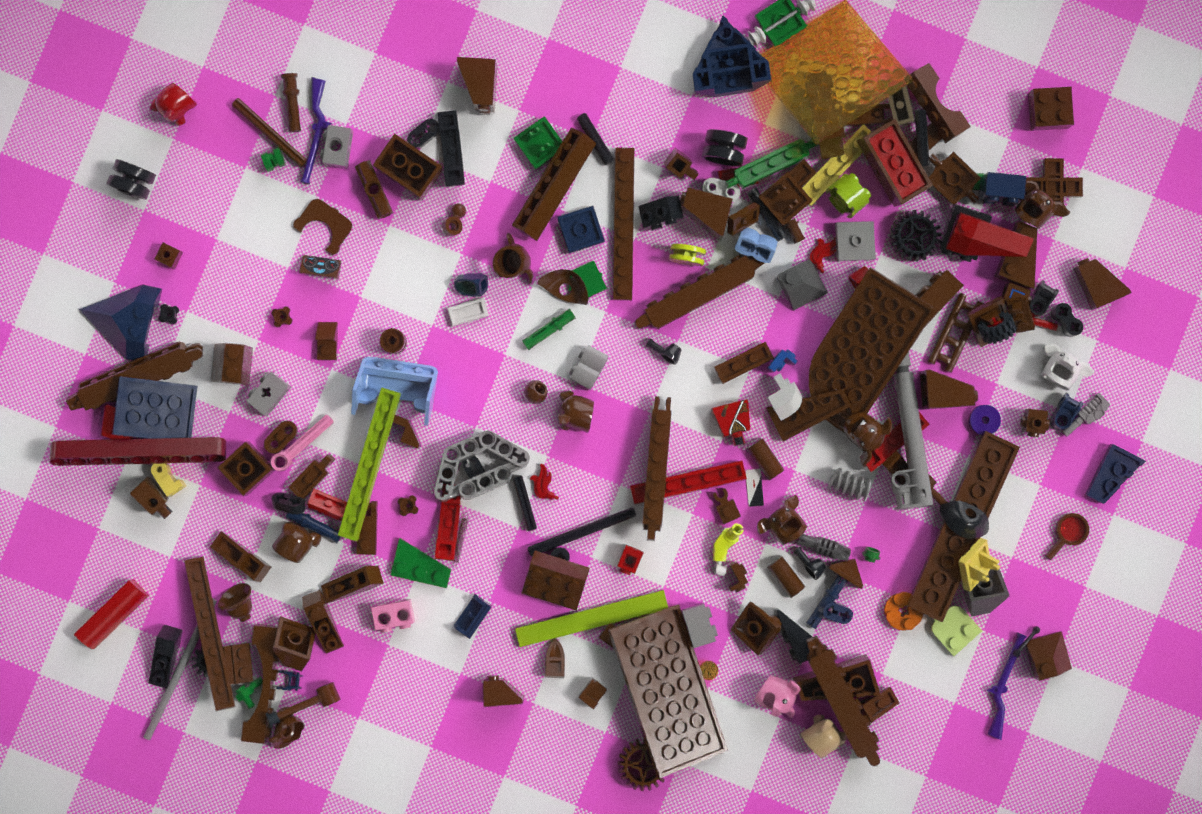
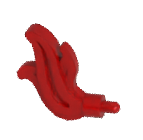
(820, 251)
(541, 484)

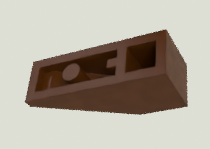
(352, 583)

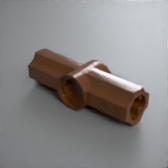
(369, 178)

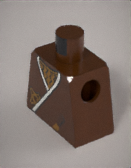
(145, 492)

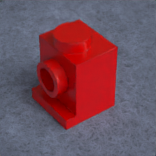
(632, 552)

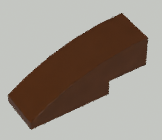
(240, 557)

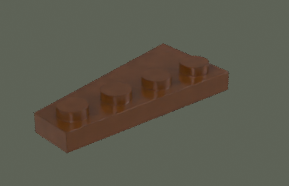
(810, 413)

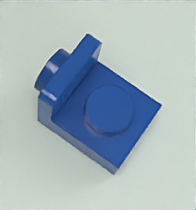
(778, 362)

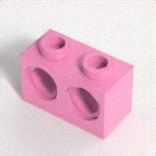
(392, 610)

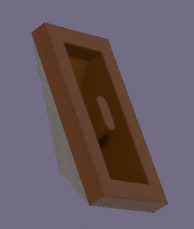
(848, 571)

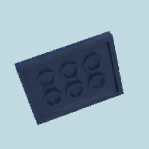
(154, 409)

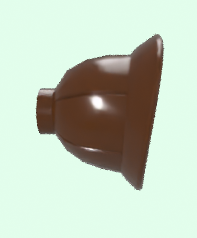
(237, 602)

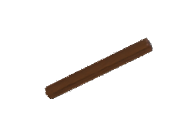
(269, 132)

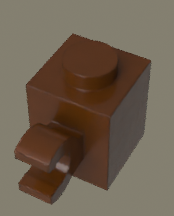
(680, 164)

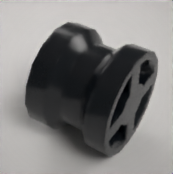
(562, 553)

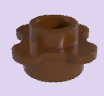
(285, 312)
(404, 501)

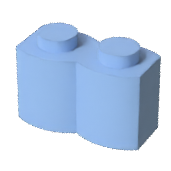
(753, 244)

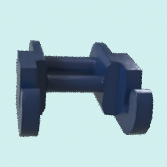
(291, 674)

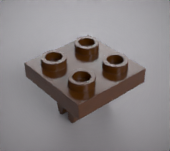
(785, 198)

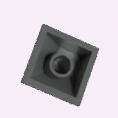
(801, 284)
(988, 595)

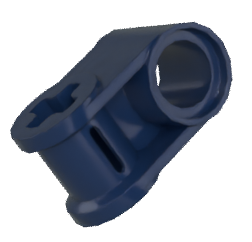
(1067, 409)

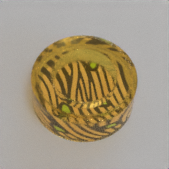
(709, 669)

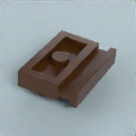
(238, 663)

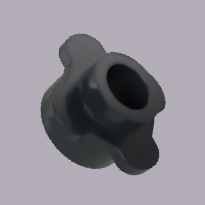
(163, 314)

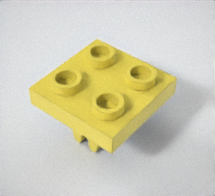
(977, 564)

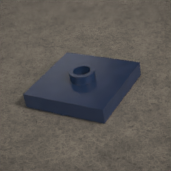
(581, 229)

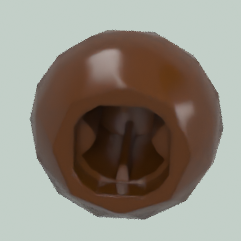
(535, 392)

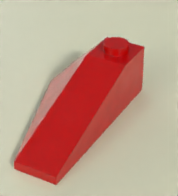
(983, 238)

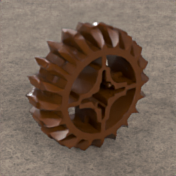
(634, 764)

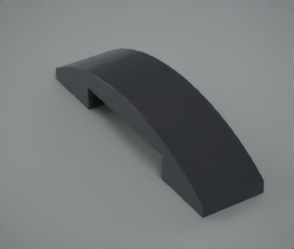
(451, 148)

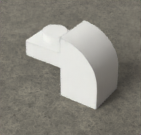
(787, 399)

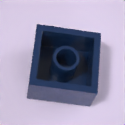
(1002, 188)

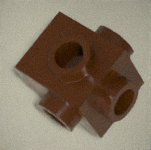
(1041, 422)

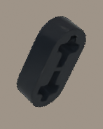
(420, 130)
(478, 466)
(288, 503)

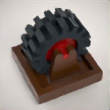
(991, 322)

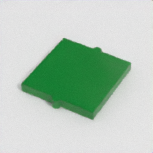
(591, 277)

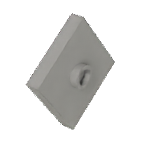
(855, 241)

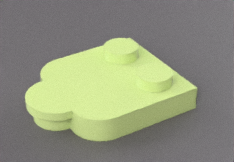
(955, 630)

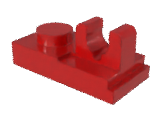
(327, 504)

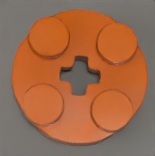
(892, 613)

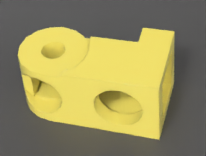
(166, 480)

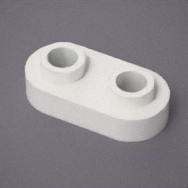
(721, 188)

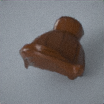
(286, 731)

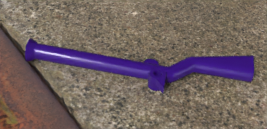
(317, 88)
(996, 728)

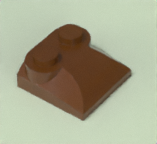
(756, 628)

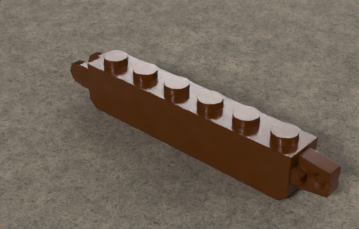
(699, 293)
(153, 366)
(656, 468)
(842, 702)

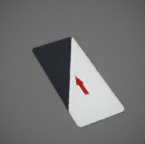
(754, 487)

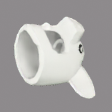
(1063, 367)

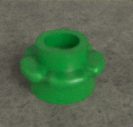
(871, 554)

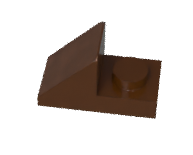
(327, 340)

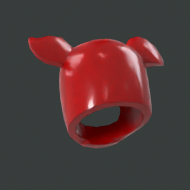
(173, 104)

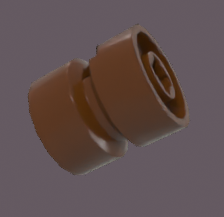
(393, 341)

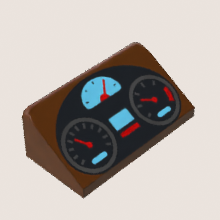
(320, 267)

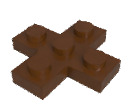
(1055, 183)

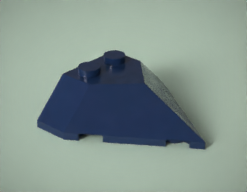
(730, 64)
(126, 319)

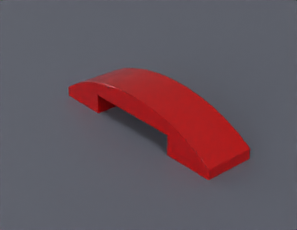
(891, 443)
(448, 527)

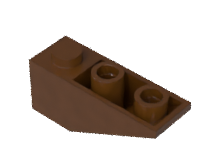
(322, 621)

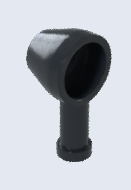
(670, 353)
(814, 568)

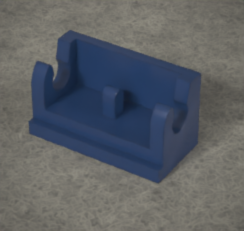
(472, 616)

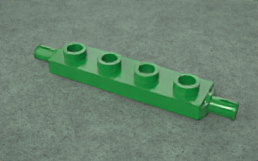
(771, 163)

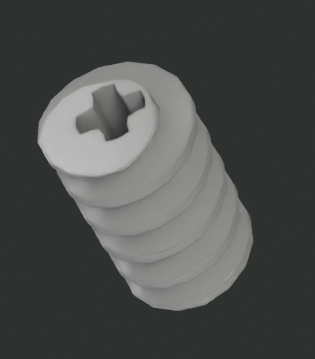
(850, 484)

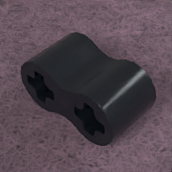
(1066, 319)

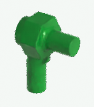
(243, 693)

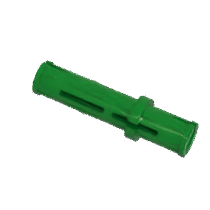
(550, 328)

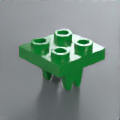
(539, 142)

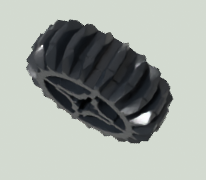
(931, 229)

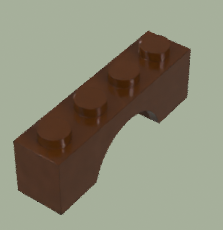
(947, 122)

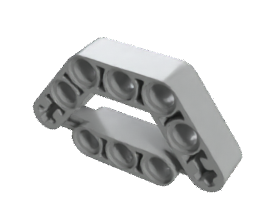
(493, 448)

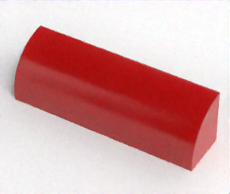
(111, 614)

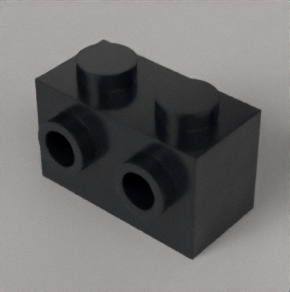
(661, 212)

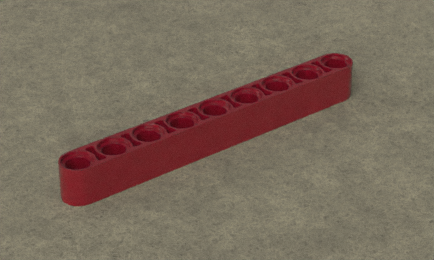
(137, 451)

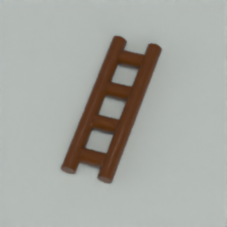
(944, 338)

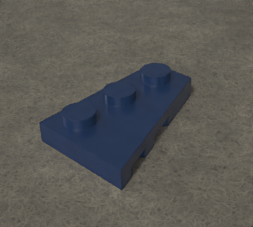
(1112, 473)

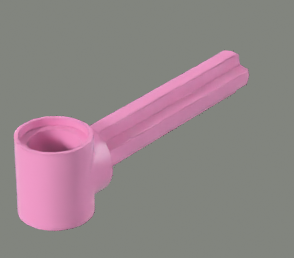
(305, 440)

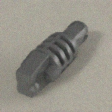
(825, 547)

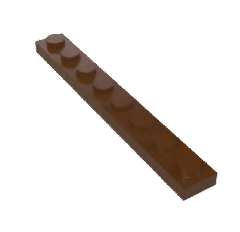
(623, 224)
(209, 634)

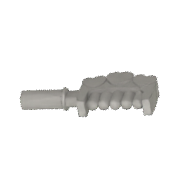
(1089, 414)

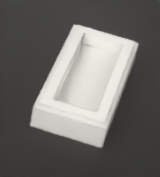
(468, 312)

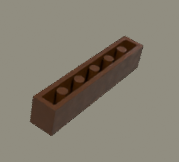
(554, 184)

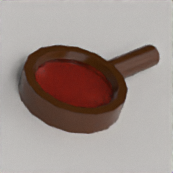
(1071, 530)

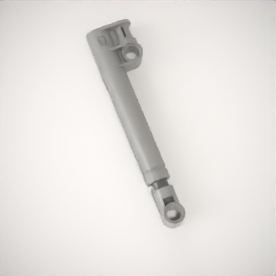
(917, 487)

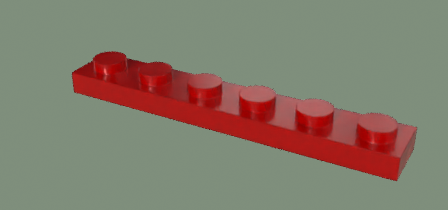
(695, 481)

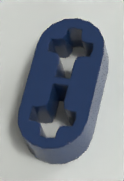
(834, 614)

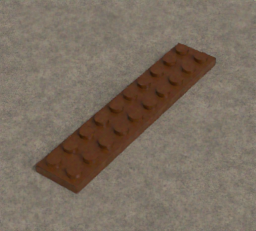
(978, 488)

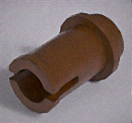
(794, 230)

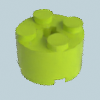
(848, 195)

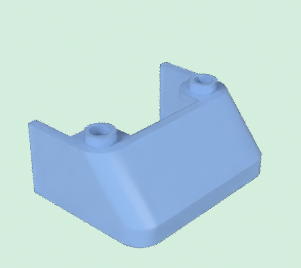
(412, 380)

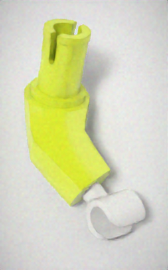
(720, 547)

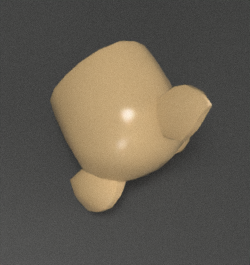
(823, 736)

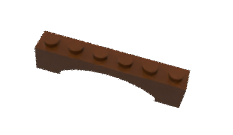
(257, 727)

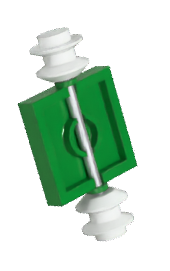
(780, 21)

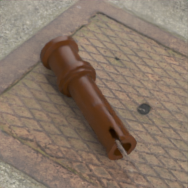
(291, 92)

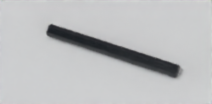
(582, 531)

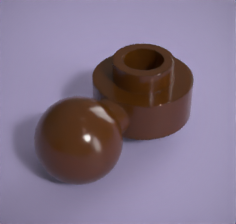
(458, 211)

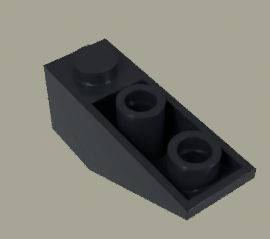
(795, 636)
(165, 655)

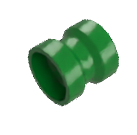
(273, 159)

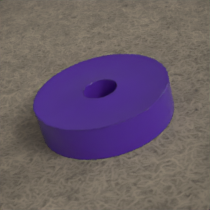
(978, 413)

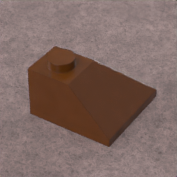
(293, 643)
(1048, 656)
(500, 692)

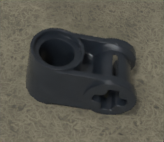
(1043, 297)

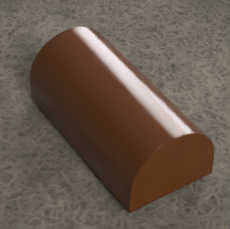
(765, 459)
(786, 577)

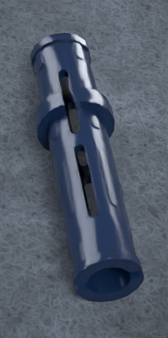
(307, 521)
(831, 594)

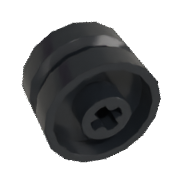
(724, 147)
(130, 181)

